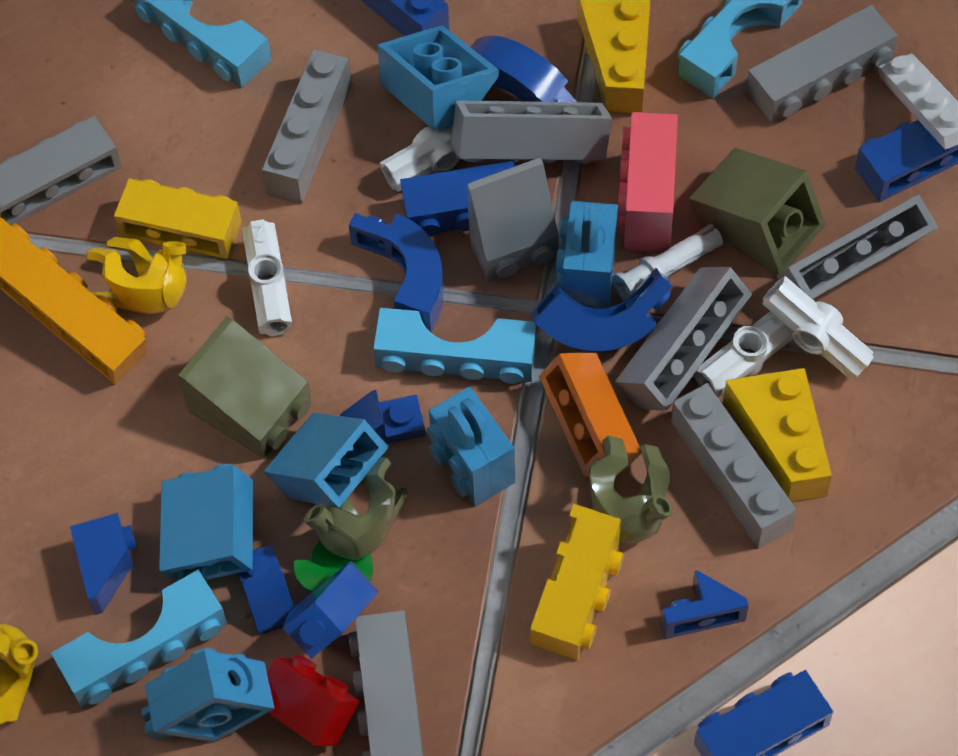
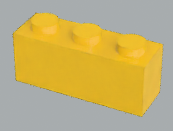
(180, 215)

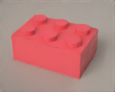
(647, 182)

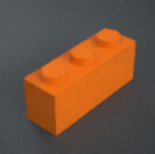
(587, 407)

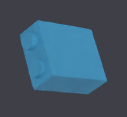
(326, 459)
(207, 523)

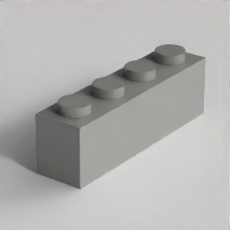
(821, 63)
(307, 126)
(530, 131)
(55, 169)
(862, 248)
(683, 338)
(733, 466)
(386, 685)

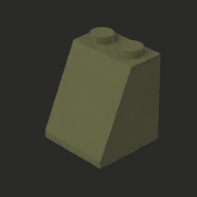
(760, 208)
(244, 389)

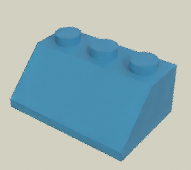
(433, 72)

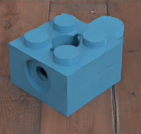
(588, 253)
(471, 447)
(207, 696)

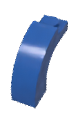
(523, 70)
(414, 253)
(607, 327)

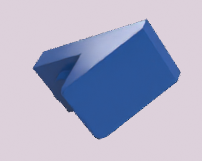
(391, 419)
(266, 591)
(714, 608)

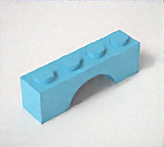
(231, 49)
(711, 58)
(500, 353)
(98, 667)

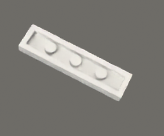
(923, 97)

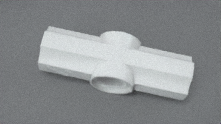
(428, 153)
(271, 294)
(818, 328)
(731, 362)

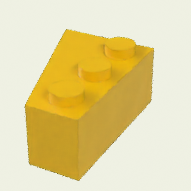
(617, 48)
(783, 428)
(578, 584)

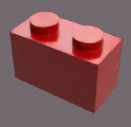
(308, 701)

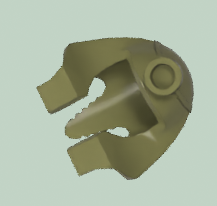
(644, 511)
(357, 535)

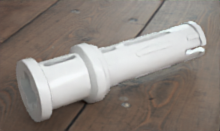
(668, 261)

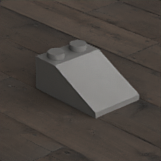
(512, 220)

